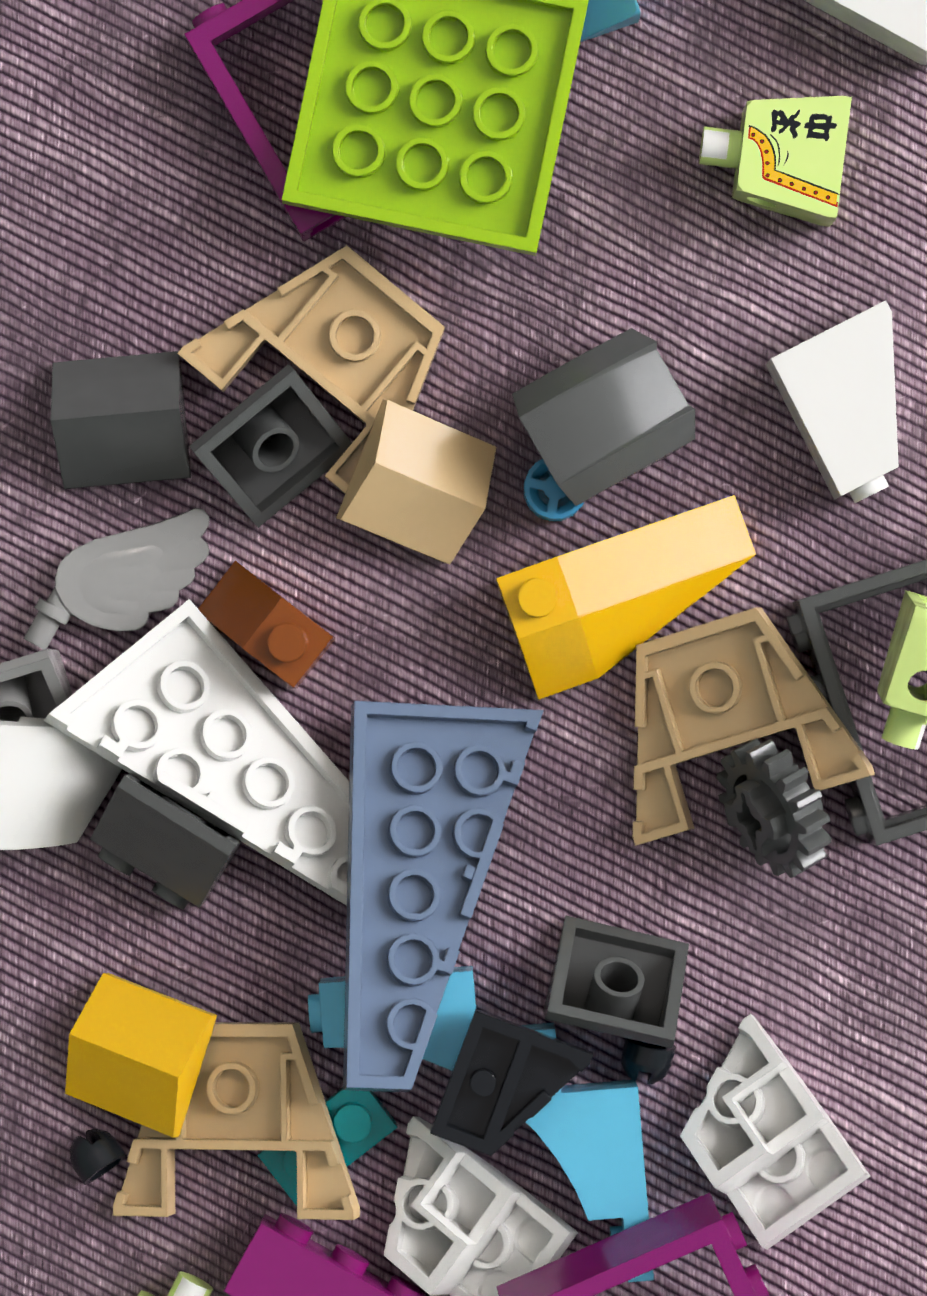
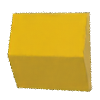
(137, 1053)

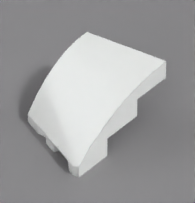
(47, 785)
(769, 1140)
(466, 1222)

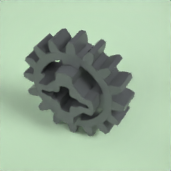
(774, 807)

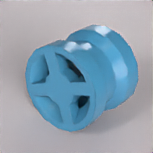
(548, 509)

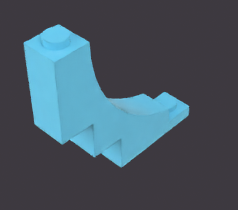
(585, 1126)

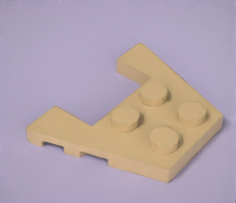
(342, 331)
(720, 691)
(249, 1095)

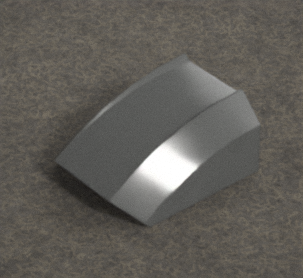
(606, 415)

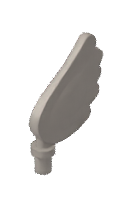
(124, 577)

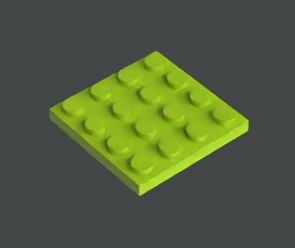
(437, 115)

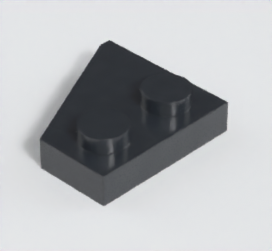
(502, 1081)

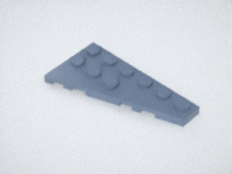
(420, 841)

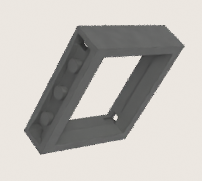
(809, 635)

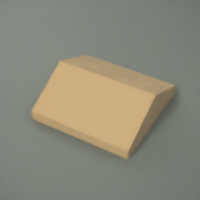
(419, 483)

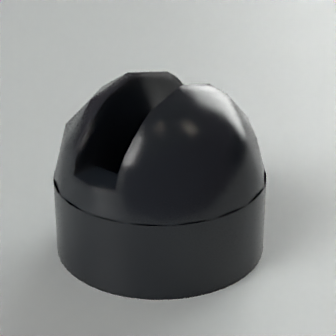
(646, 1058)
(95, 1154)

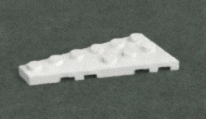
(219, 743)

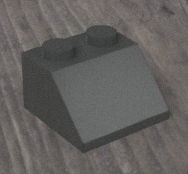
(164, 842)

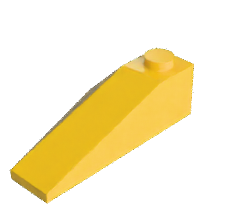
(602, 600)

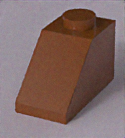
(266, 625)

